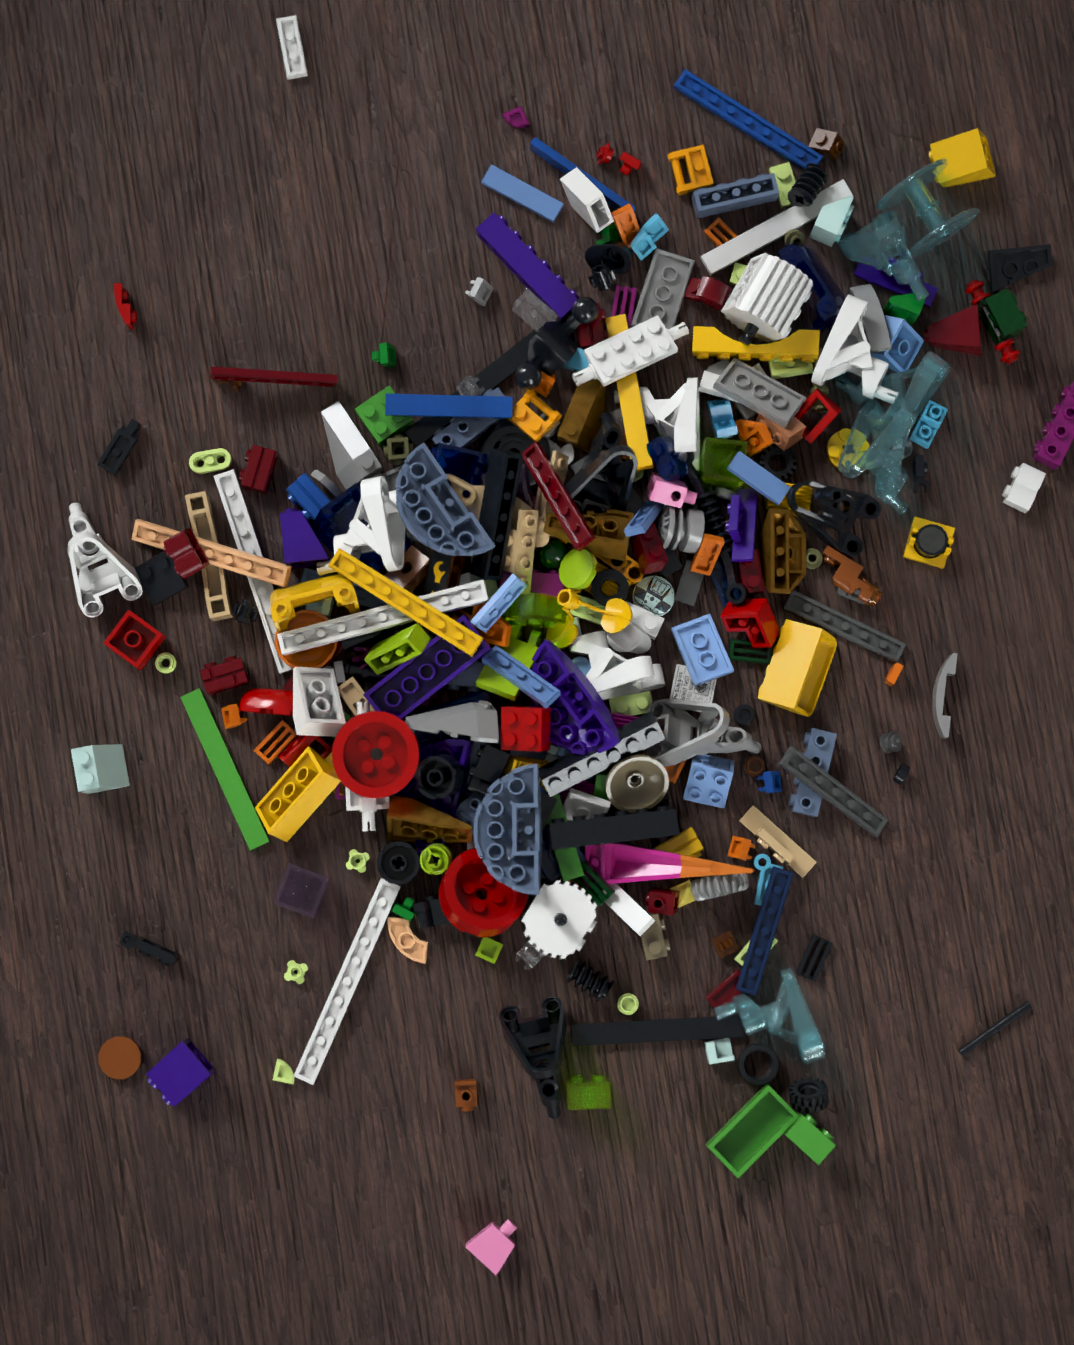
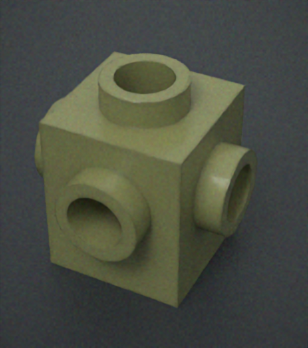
(394, 443)

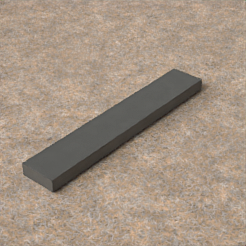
(844, 626)
(833, 791)

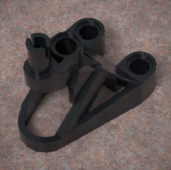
(604, 450)
(828, 500)
(536, 1033)

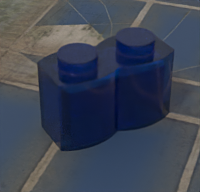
(669, 464)

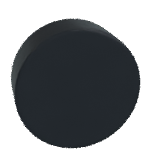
(744, 715)
(901, 773)

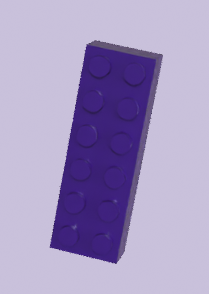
(423, 675)

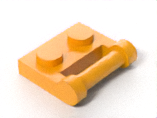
(697, 168)
(529, 421)

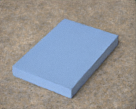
(702, 650)

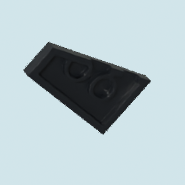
(1016, 263)

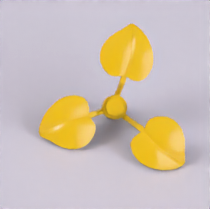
(615, 618)

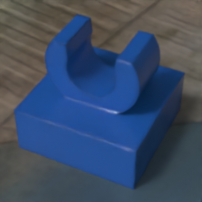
(772, 782)

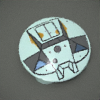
(654, 595)

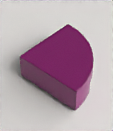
(516, 118)

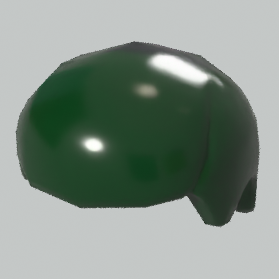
(552, 553)

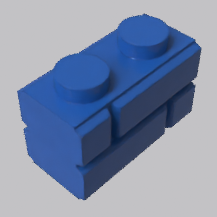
(308, 496)

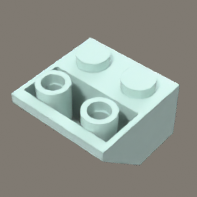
(831, 221)

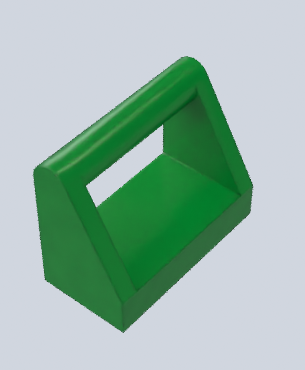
(904, 307)

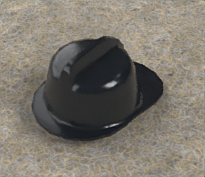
(613, 255)

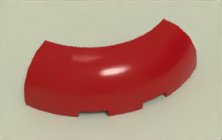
(267, 701)

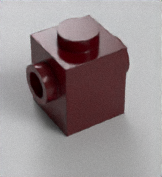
(662, 901)

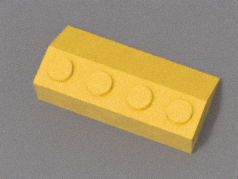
(297, 794)

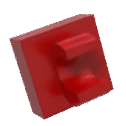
(630, 163)

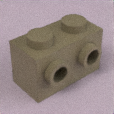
(652, 940)

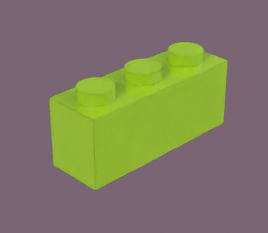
(397, 649)

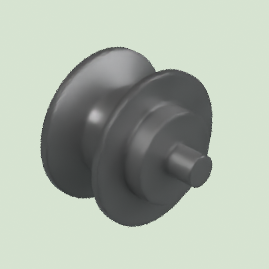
(890, 742)

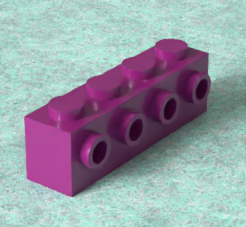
(1058, 433)

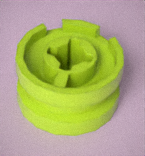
(437, 850)

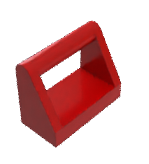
(834, 410)
(298, 746)

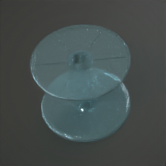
(927, 208)

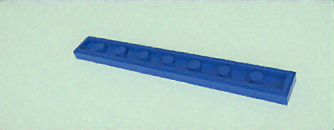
(746, 120)

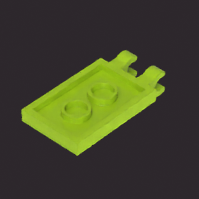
(521, 651)

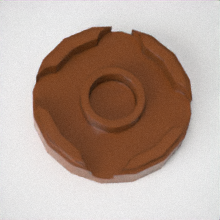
(120, 1057)

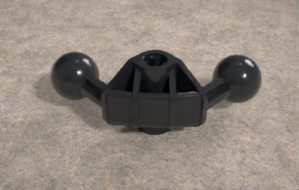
(554, 344)

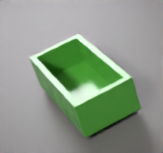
(752, 1130)

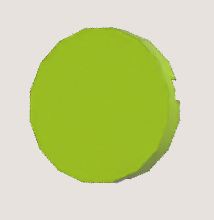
(577, 569)

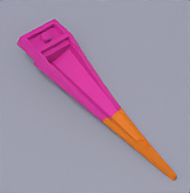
(633, 863)

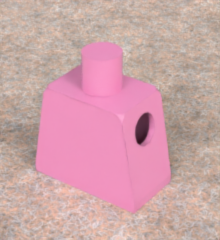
(661, 491)
(493, 1245)

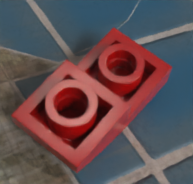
(126, 311)

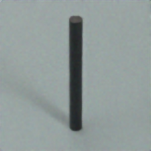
(994, 1028)

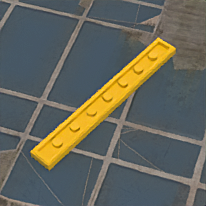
(631, 403)
(405, 602)

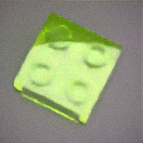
(716, 457)
(536, 611)
(588, 1093)

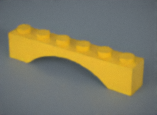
(712, 343)

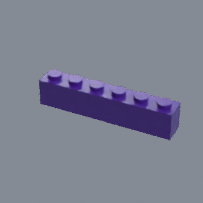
(526, 265)

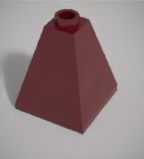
(957, 332)

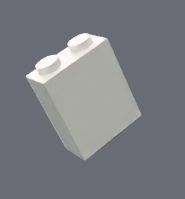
(586, 200)

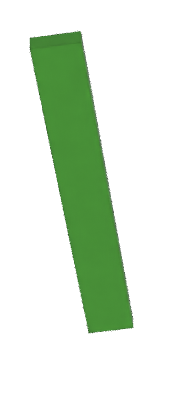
(225, 769)

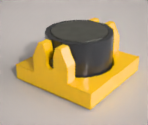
(930, 541)

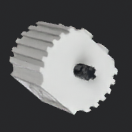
(767, 299)
(560, 919)

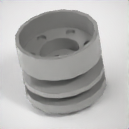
(681, 528)

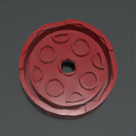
(357, 767)
(466, 910)

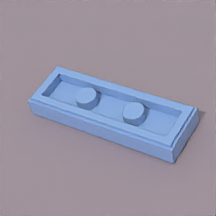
(499, 603)

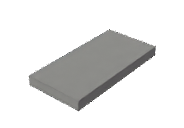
(663, 288)
(759, 392)

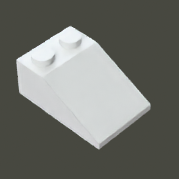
(316, 702)

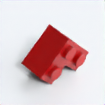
(754, 618)

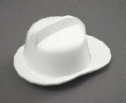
(629, 640)

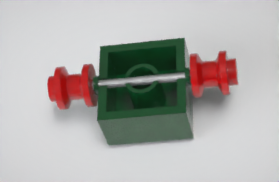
(1000, 318)

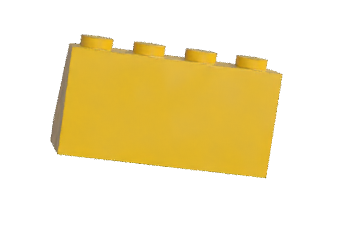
(798, 668)

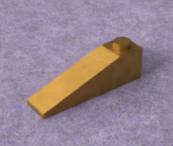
(583, 414)

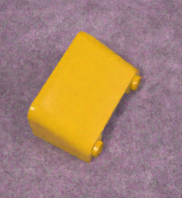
(286, 599)

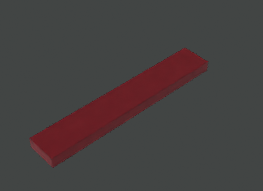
(271, 376)
(557, 496)

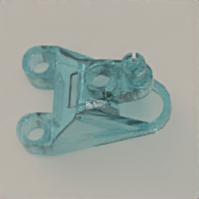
(878, 238)
(924, 383)
(887, 429)
(774, 1015)

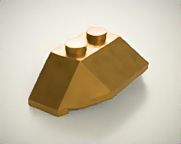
(782, 551)

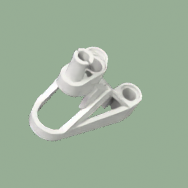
(845, 354)
(676, 417)
(383, 533)
(104, 578)
(609, 674)

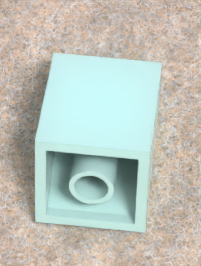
(100, 768)

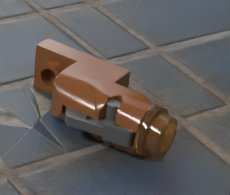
(848, 581)

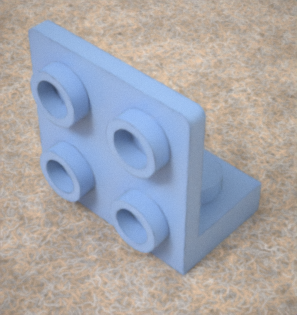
(709, 780)

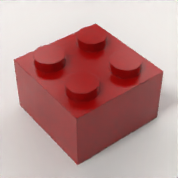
(134, 640)
(525, 728)

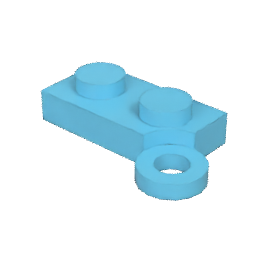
(764, 875)

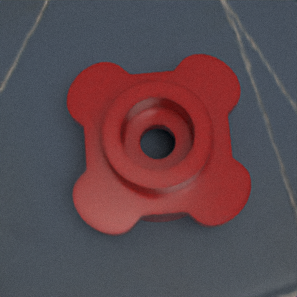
(604, 154)

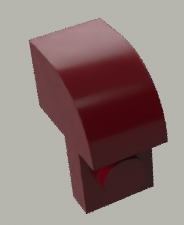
(709, 291)

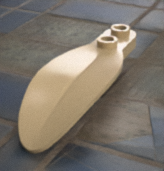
(474, 502)

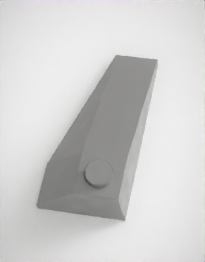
(348, 448)
(468, 719)

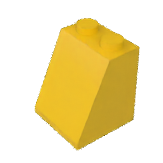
(967, 158)

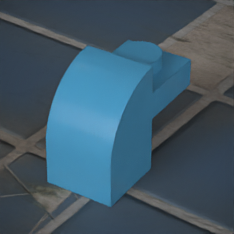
(722, 418)

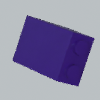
(299, 541)
(180, 1072)

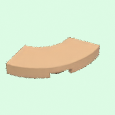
(406, 941)

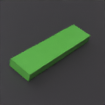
(568, 858)

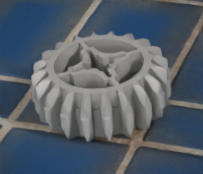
(718, 886)

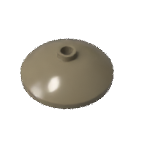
(639, 792)

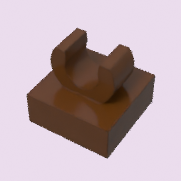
(724, 944)

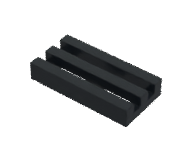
(820, 964)

